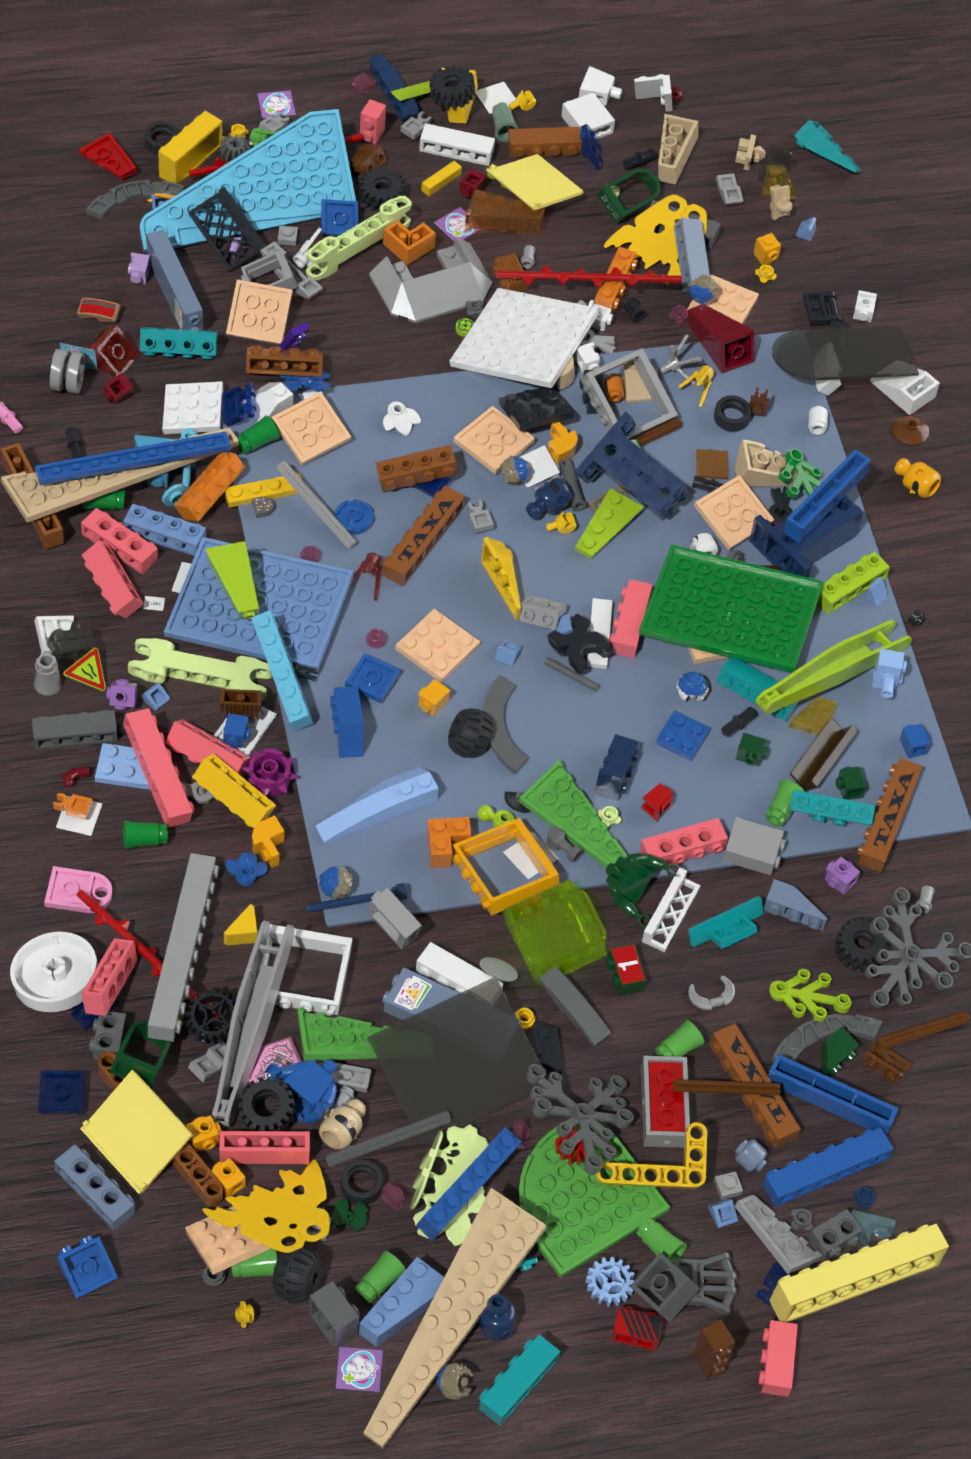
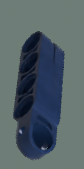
(388, 81)

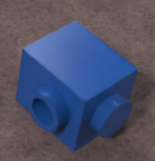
(236, 730)
(915, 740)

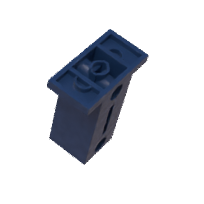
(633, 470)
(797, 558)

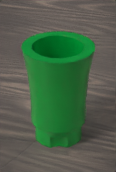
(258, 435)
(108, 501)
(143, 834)

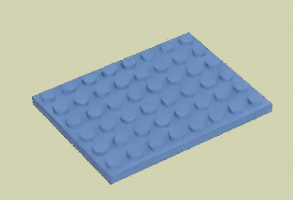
(297, 592)

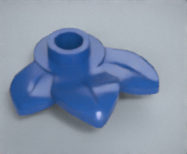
(246, 868)

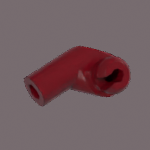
(676, 94)
(78, 772)

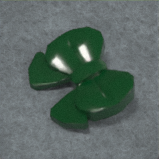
(342, 1216)

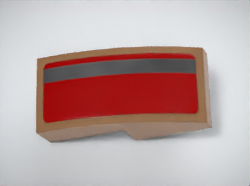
(101, 309)

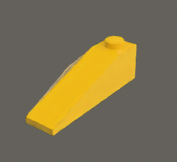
(499, 566)

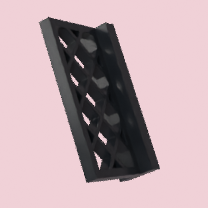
(240, 221)

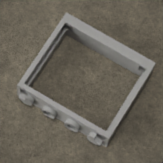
(650, 381)

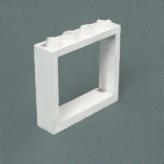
(318, 942)

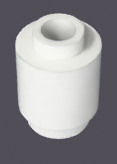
(818, 420)

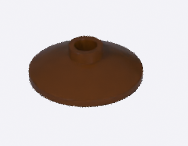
(910, 430)

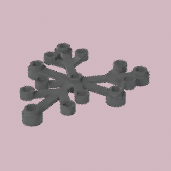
(904, 920)
(581, 1113)

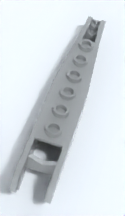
(256, 1004)

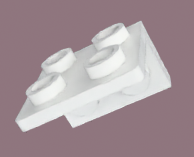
(654, 87)

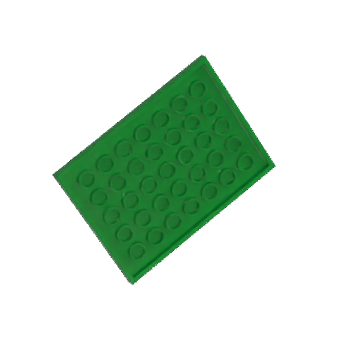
(731, 608)

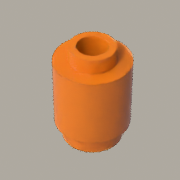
(614, 387)

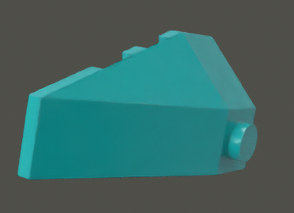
(818, 140)

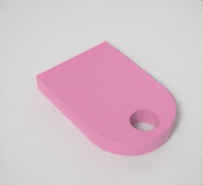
(67, 882)

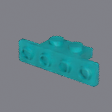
(832, 808)
(728, 926)

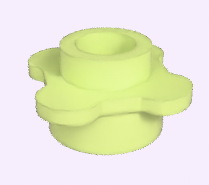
(609, 811)

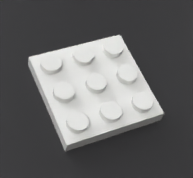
(192, 407)

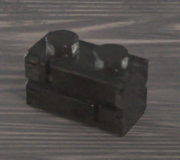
(71, 643)

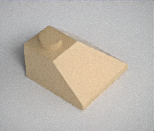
(633, 385)

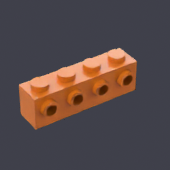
(610, 291)
(209, 486)

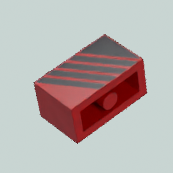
(637, 1328)

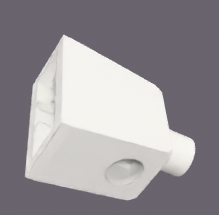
(601, 84)

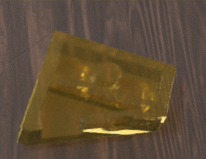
(777, 176)
(814, 716)

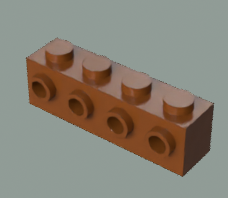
(284, 361)
(416, 468)

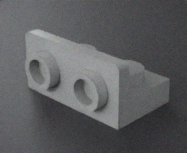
(541, 612)

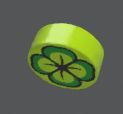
(463, 326)

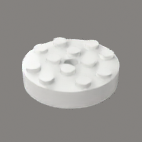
(50, 954)

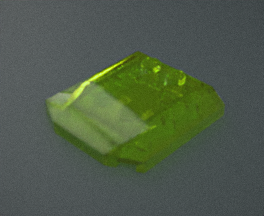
(557, 930)

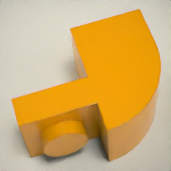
(563, 443)
(264, 839)

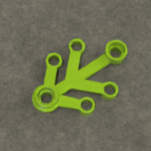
(807, 995)

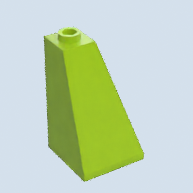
(233, 572)

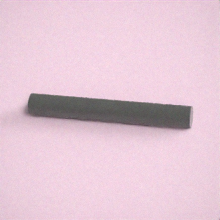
(572, 674)

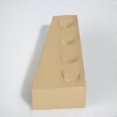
(676, 145)

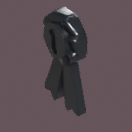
(779, 509)

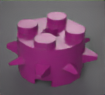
(270, 772)

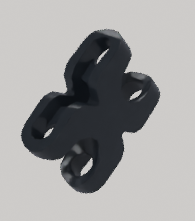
(579, 643)

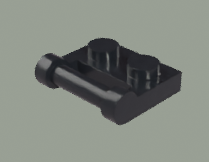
(817, 310)

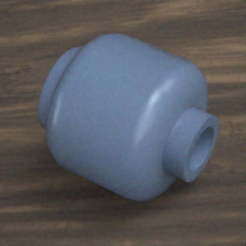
(751, 1155)

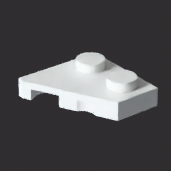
(47, 624)

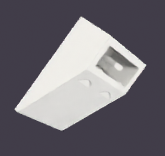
(909, 391)

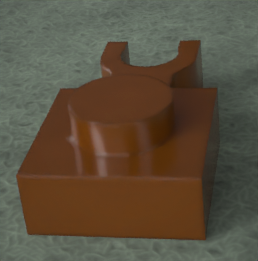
(759, 403)

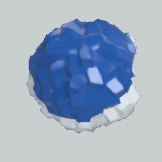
(692, 685)

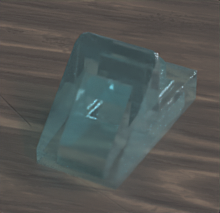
(873, 1224)

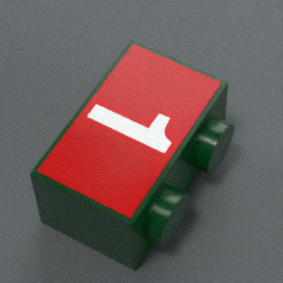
(626, 969)

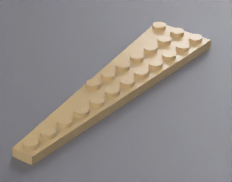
(42, 500)
(480, 1269)

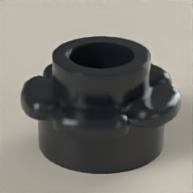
(917, 618)

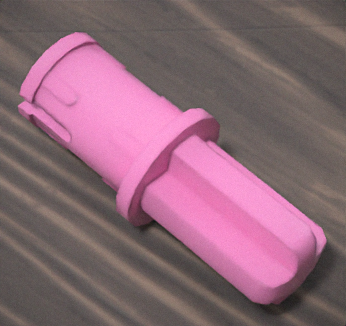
(8, 417)

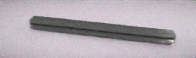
(388, 1139)

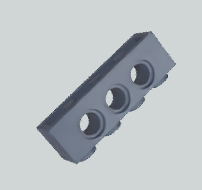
(113, 1214)

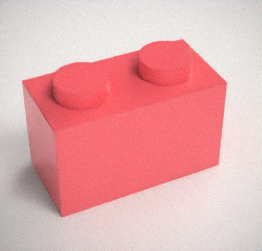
(372, 121)

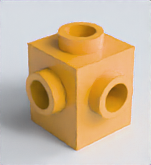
(204, 1133)

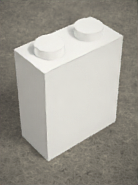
(588, 111)

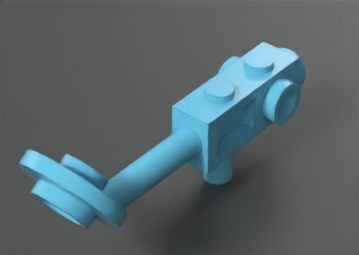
(175, 492)

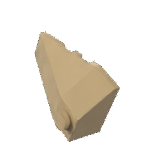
(761, 466)

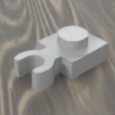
(274, 124)
(414, 127)
(479, 518)

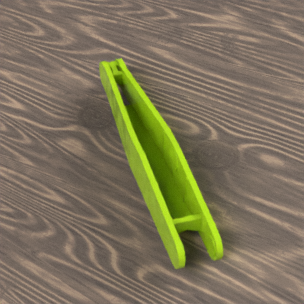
(831, 668)

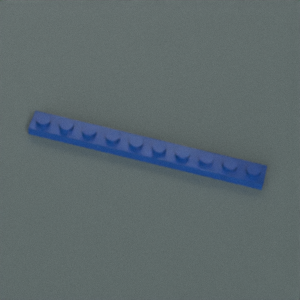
(132, 458)

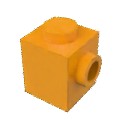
(767, 249)
(433, 697)
(230, 1177)

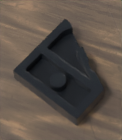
(547, 1046)

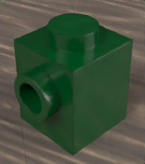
(751, 749)
(851, 783)

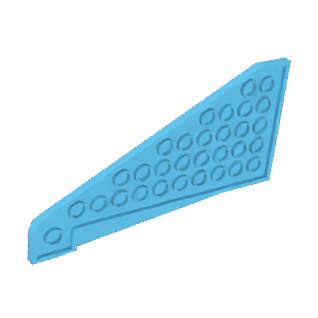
(271, 183)

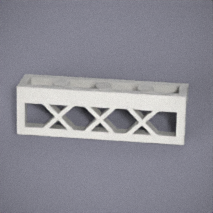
(665, 905)

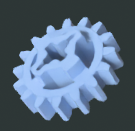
(610, 1291)

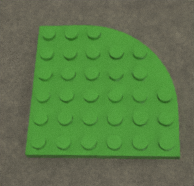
(578, 1210)

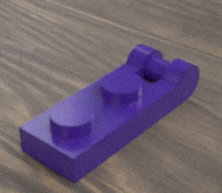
(294, 337)

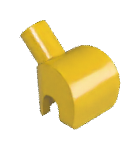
(525, 101)
(564, 523)

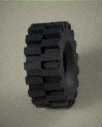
(456, 95)
(380, 178)
(851, 953)

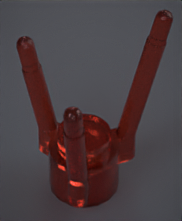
(370, 565)

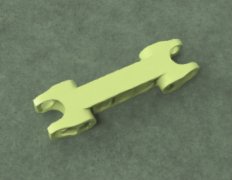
(338, 249)
(166, 662)

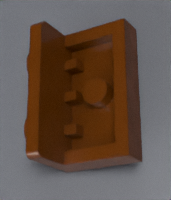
(366, 158)
(886, 1063)

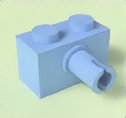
(888, 672)

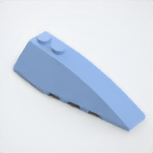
(381, 803)

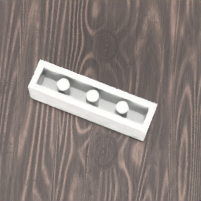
(457, 144)
(449, 970)

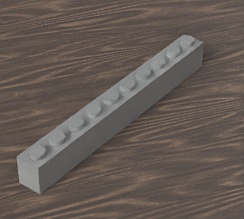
(182, 947)

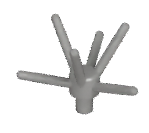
(674, 364)

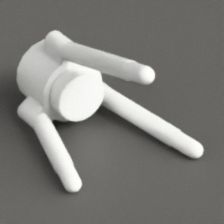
(300, 258)

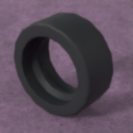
(155, 129)
(729, 424)
(361, 1166)

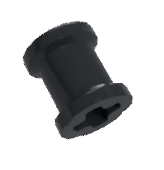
(634, 310)

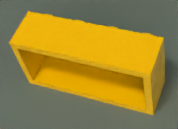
(190, 148)

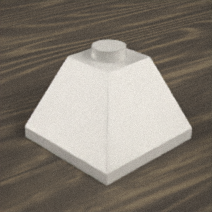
(272, 400)

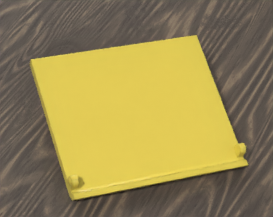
(535, 181)
(136, 1132)

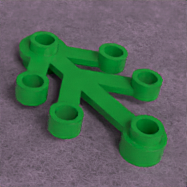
(795, 460)

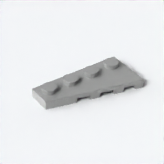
(776, 1235)

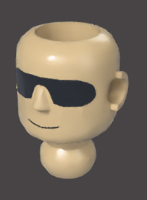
(342, 1124)

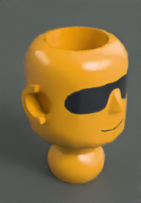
(918, 477)

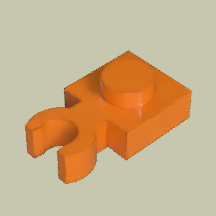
(76, 806)

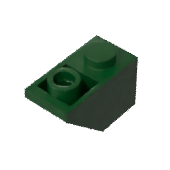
(836, 1049)

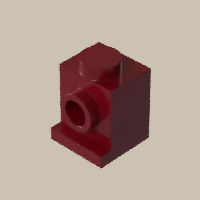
(468, 184)
(119, 383)

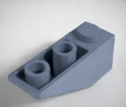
(792, 904)

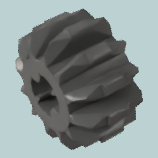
(233, 147)

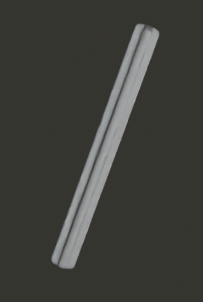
(314, 502)

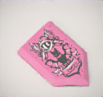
(280, 1053)

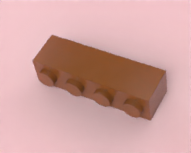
(544, 141)

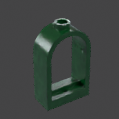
(612, 203)
(124, 1064)

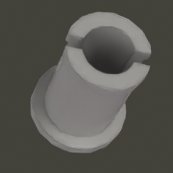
(527, 260)
(925, 899)
(344, 1096)

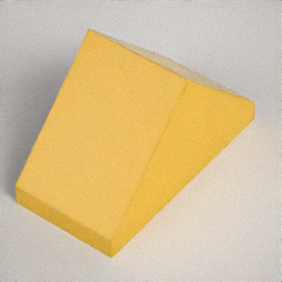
(243, 929)

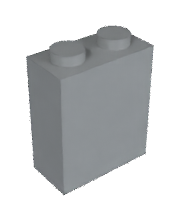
(754, 846)

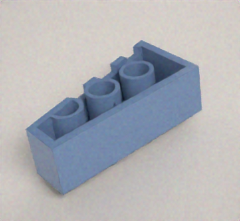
(401, 1303)

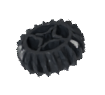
(200, 1005)

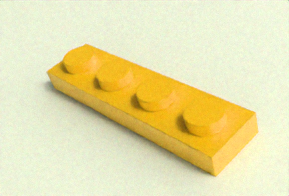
(269, 488)

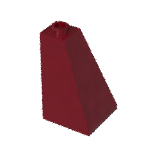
(723, 338)

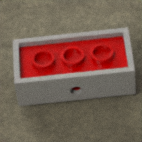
(664, 1110)

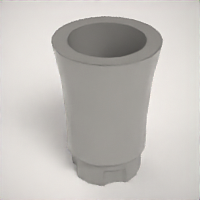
(47, 675)

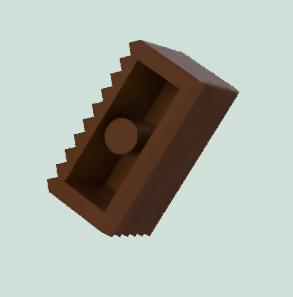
(241, 703)

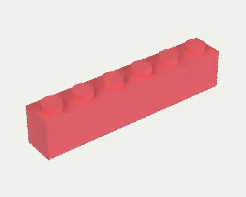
(158, 767)

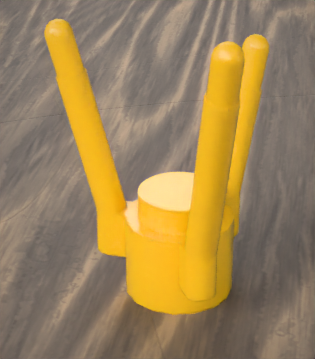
(702, 377)

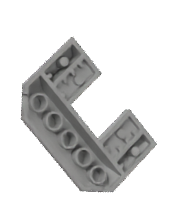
(433, 293)

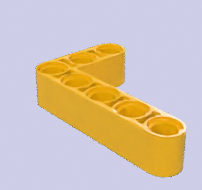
(661, 1170)

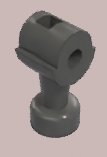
(557, 841)

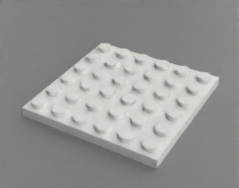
(524, 337)

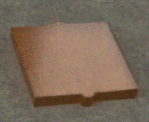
(712, 464)

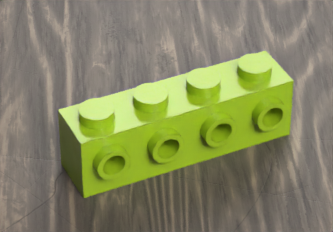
(852, 582)

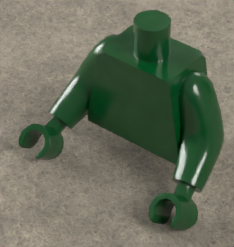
(630, 877)

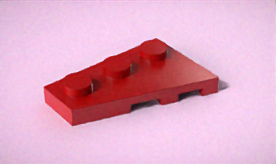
(109, 156)

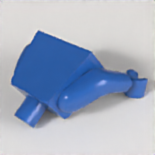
(308, 1083)

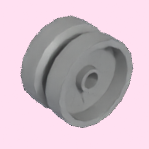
(67, 371)

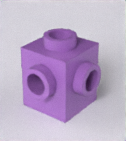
(129, 691)
(841, 875)

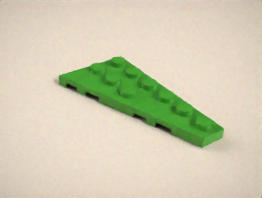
(564, 806)
(335, 1037)

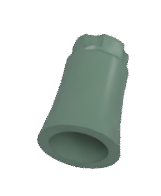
(503, 121)

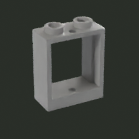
(268, 264)
(394, 918)

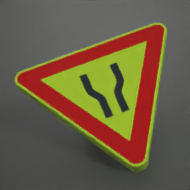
(88, 671)

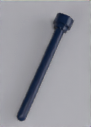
(399, 892)

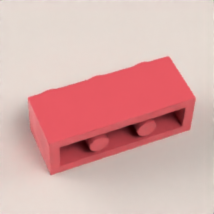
(778, 1358)

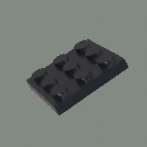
(535, 408)

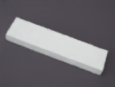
(600, 623)

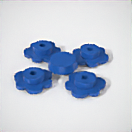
(306, 382)

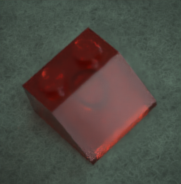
(113, 351)

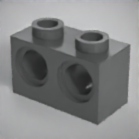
(112, 1036)
(832, 1231)

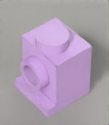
(139, 268)

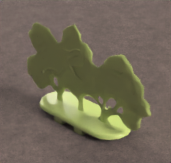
(470, 1147)

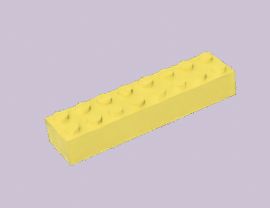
(858, 1273)

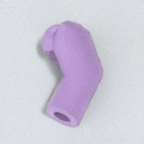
(235, 246)

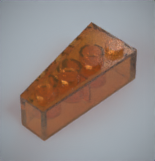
(502, 213)

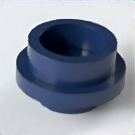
(864, 1197)

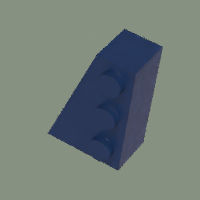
(617, 767)

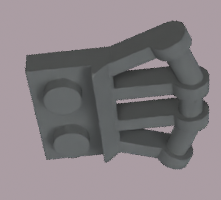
(695, 1271)

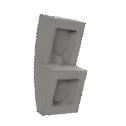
(728, 189)
(210, 1063)

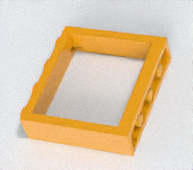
(511, 830)

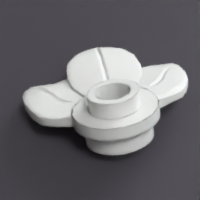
(402, 420)

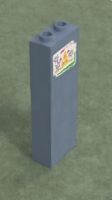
(174, 282)
(414, 994)

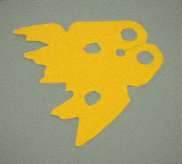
(657, 246)
(280, 1205)

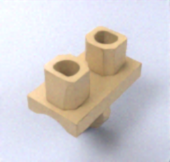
(752, 153)
(780, 201)

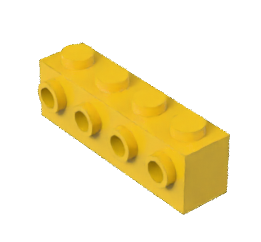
(233, 790)

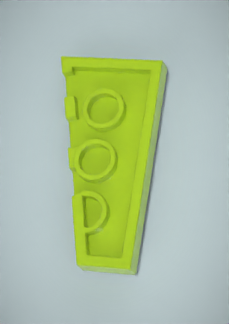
(607, 522)

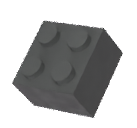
(665, 1287)
(334, 1314)

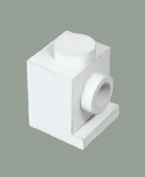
(864, 306)
(604, 317)
(586, 357)

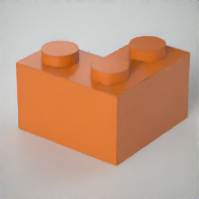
(409, 244)
(442, 835)

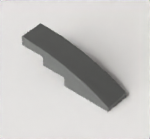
(574, 1005)

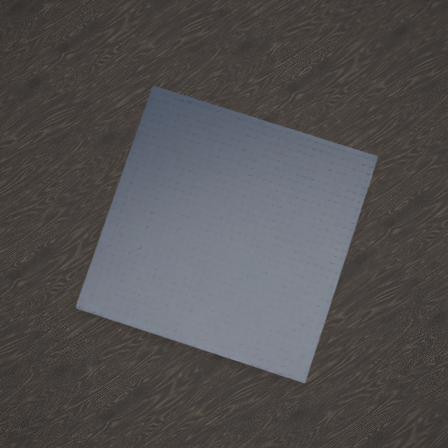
(547, 711)

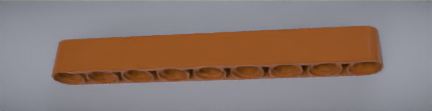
(187, 1170)

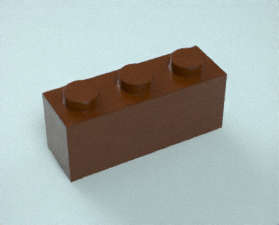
(714, 1349)

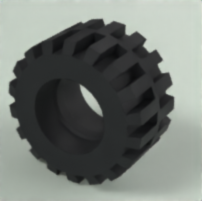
(262, 1090)

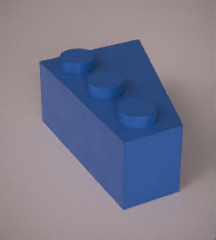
(348, 721)

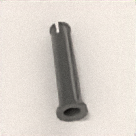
(570, 478)

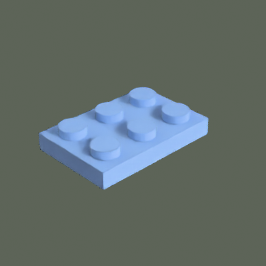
(120, 767)

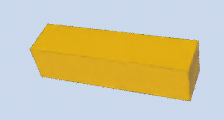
(441, 178)

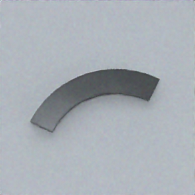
(130, 191)
(500, 742)
(815, 1031)

